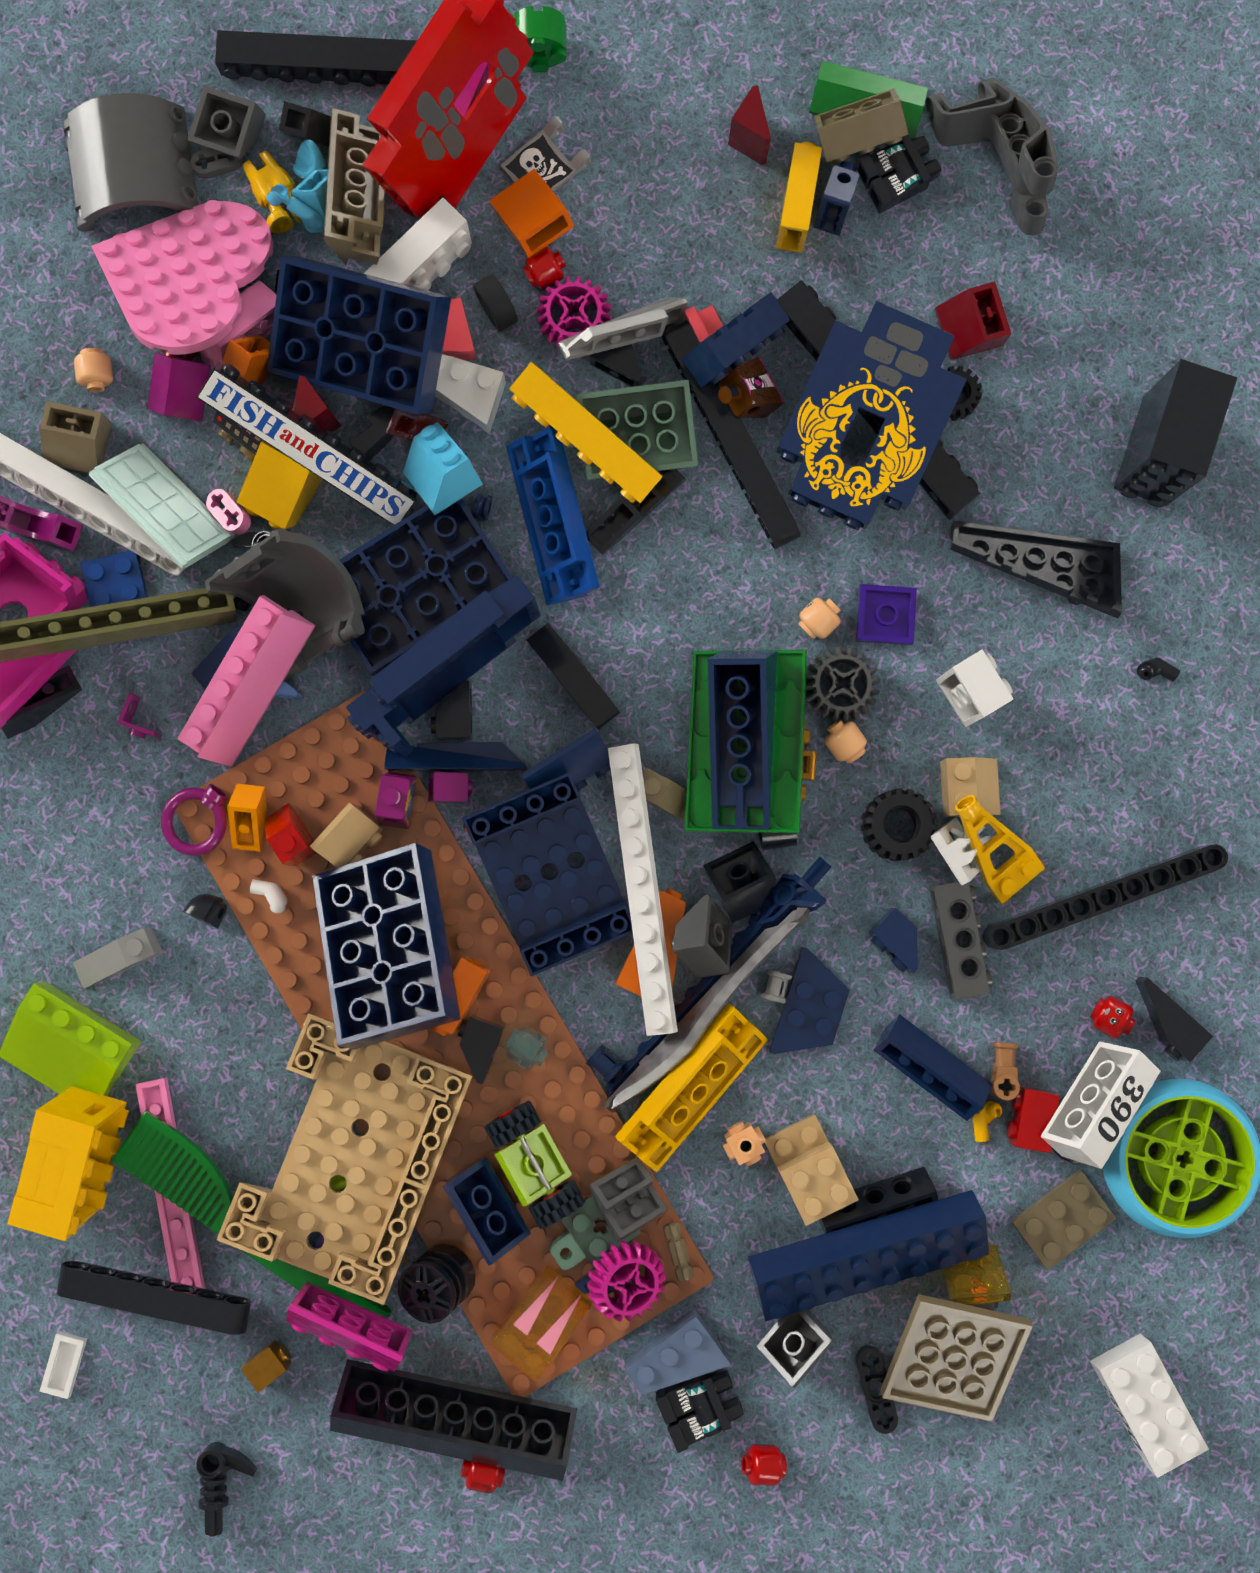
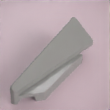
(627, 329)

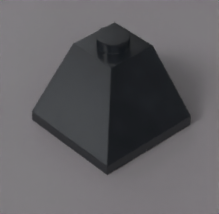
(741, 880)

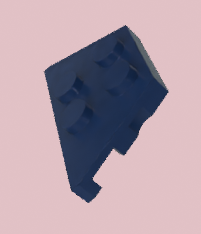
(811, 1007)

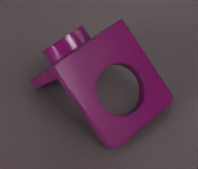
(125, 718)

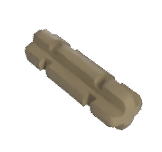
(678, 1251)

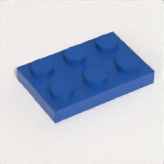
(114, 579)

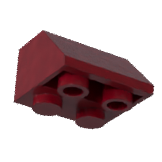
(975, 320)

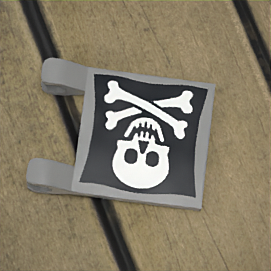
(546, 158)

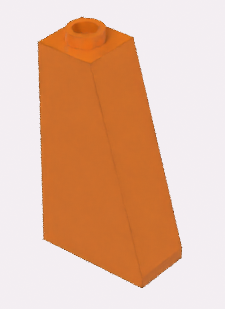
(672, 912)

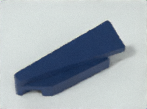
(455, 758)

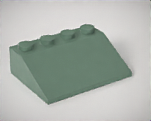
(650, 420)

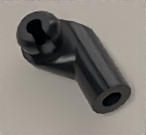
(1155, 667)

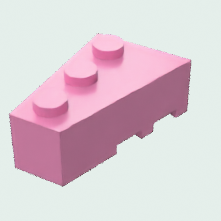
(255, 319)

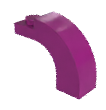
(39, 525)

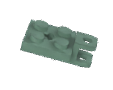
(581, 1237)

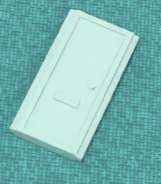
(161, 505)

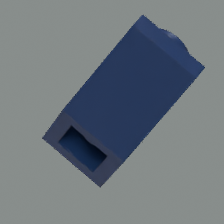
(899, 938)

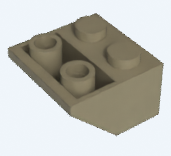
(74, 437)

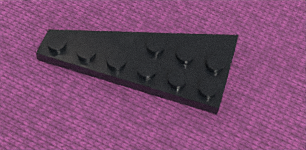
(1066, 565)

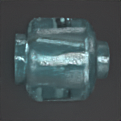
(526, 1047)

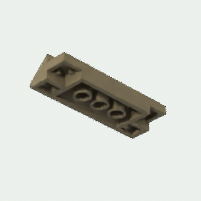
(352, 196)

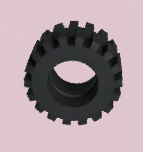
(923, 824)

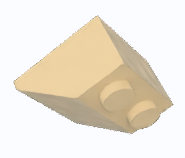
(969, 777)
(348, 836)

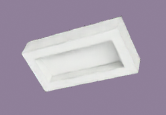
(63, 1365)

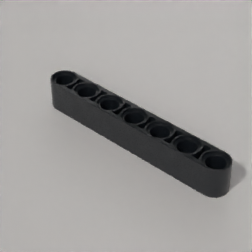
(154, 1297)

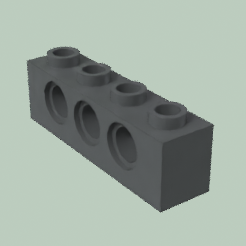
(948, 927)

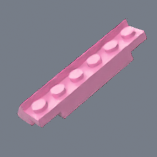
(246, 682)

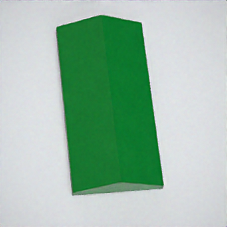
(845, 85)

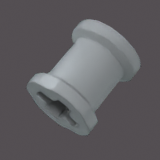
(776, 986)

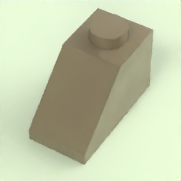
(664, 794)

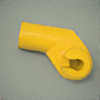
(983, 1118)

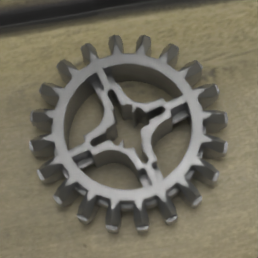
(851, 693)

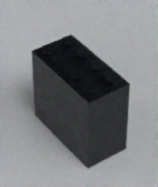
(1175, 433)

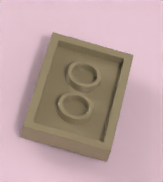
(1063, 1219)

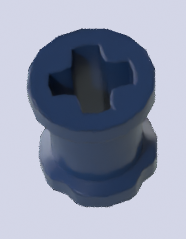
(604, 1063)

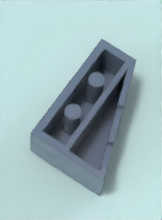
(677, 1355)

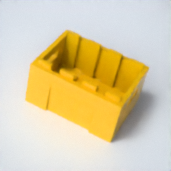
(68, 1162)

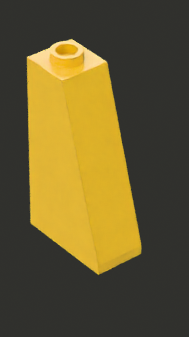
(799, 197)

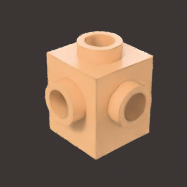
(744, 1132)

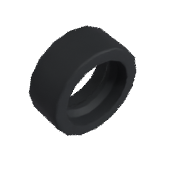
(495, 302)

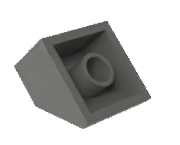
(226, 123)
(704, 939)
(796, 1345)

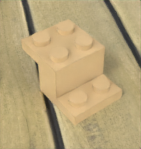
(810, 1169)

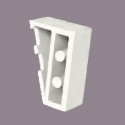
(470, 390)

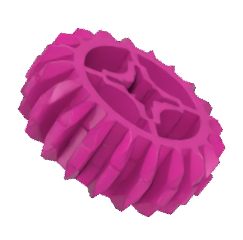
(559, 296)
(621, 1272)

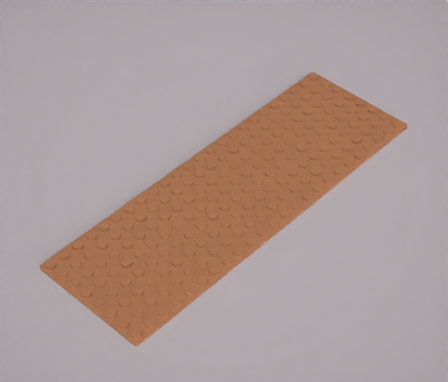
(319, 774)

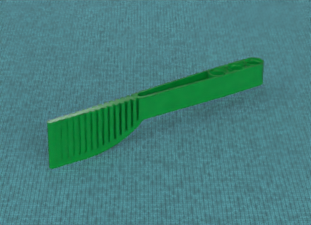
(193, 1181)

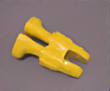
(261, 184)

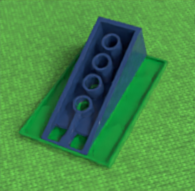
(747, 765)

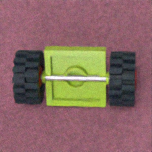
(534, 1165)

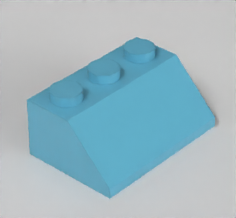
(439, 469)

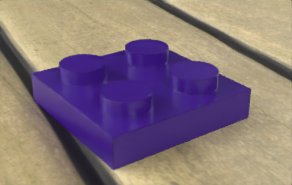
(886, 614)

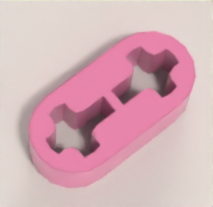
(231, 508)

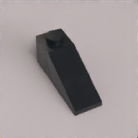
(50, 697)
(1172, 1024)

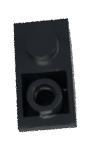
(305, 123)

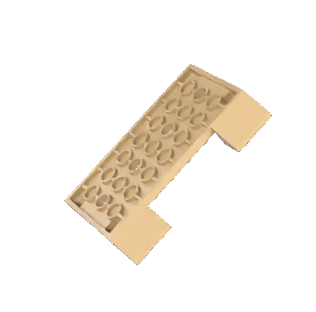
(384, 1169)

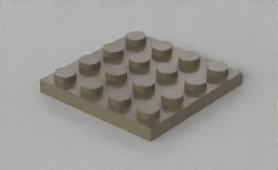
(955, 1358)

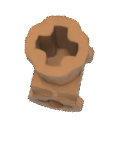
(1005, 1070)

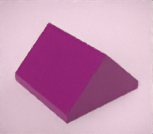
(176, 386)

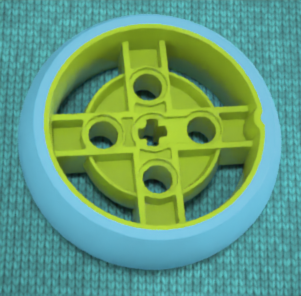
(1168, 1210)

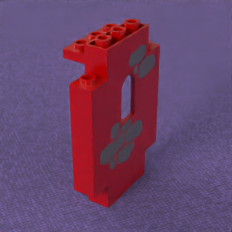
(424, 141)

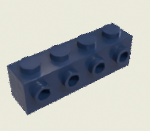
(933, 1067)

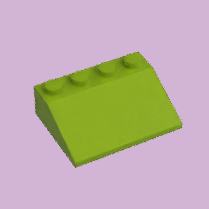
(66, 1043)

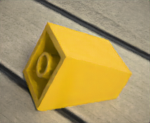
(277, 488)

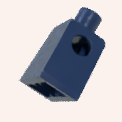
(839, 192)

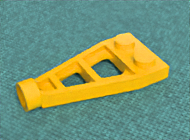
(1016, 870)

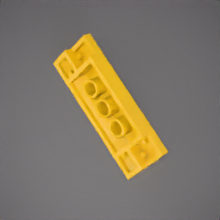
(691, 1088)

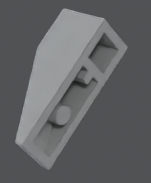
(118, 956)

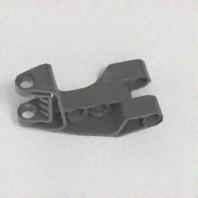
(1018, 137)

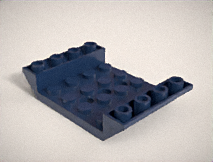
(558, 914)

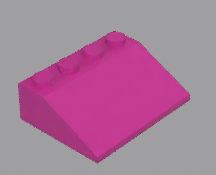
(349, 1326)

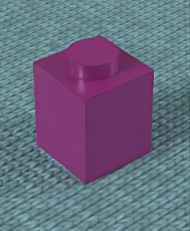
(449, 787)

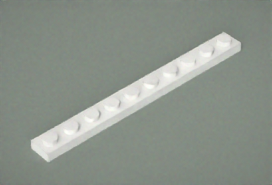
(642, 890)

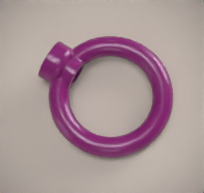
(213, 799)

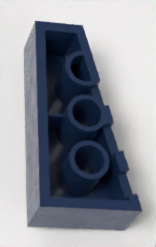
(736, 339)

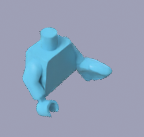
(309, 196)

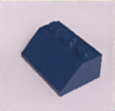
(581, 758)
(486, 1210)

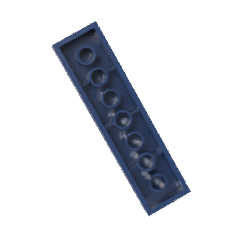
(869, 1255)

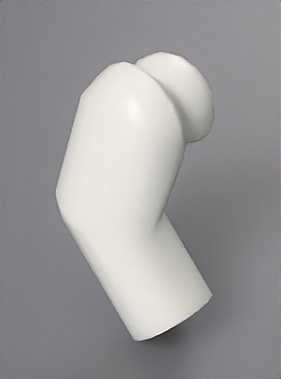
(272, 892)

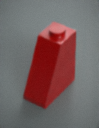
(288, 836)

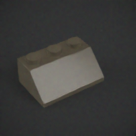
(861, 126)

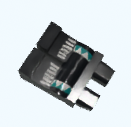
(897, 172)
(697, 1409)

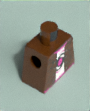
(750, 391)

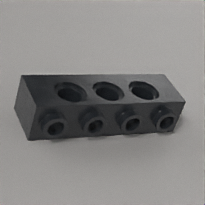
(884, 1198)

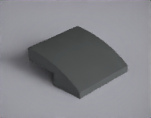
(627, 1199)

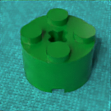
(545, 35)

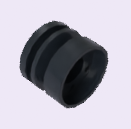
(436, 1283)

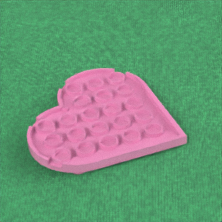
(185, 273)

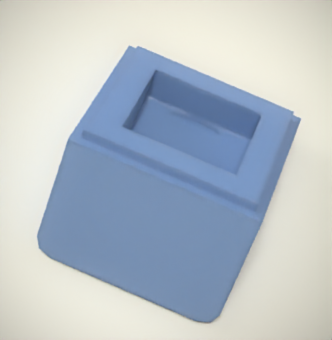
(288, 691)

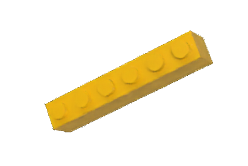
(585, 432)

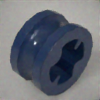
(482, 506)

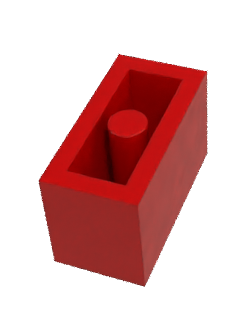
(1031, 1116)

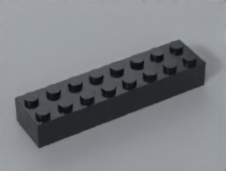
(454, 1420)

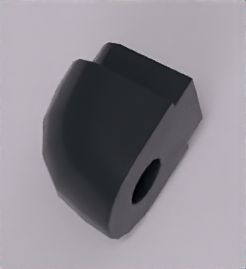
(207, 909)

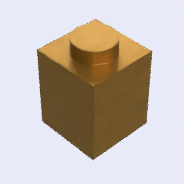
(267, 1365)

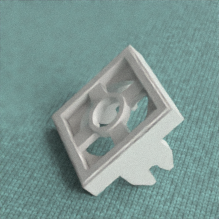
(958, 851)

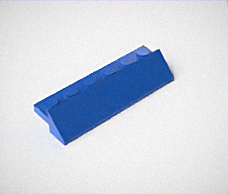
(552, 517)

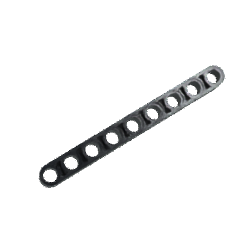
(735, 444)
(1118, 895)

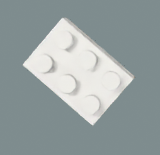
(975, 688)

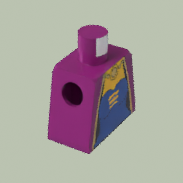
(395, 799)

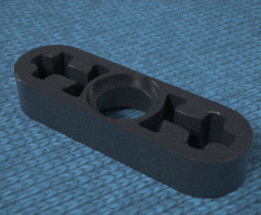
(874, 1412)

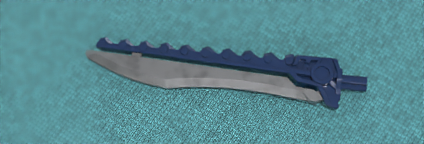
(776, 919)

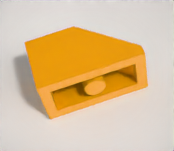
(246, 817)

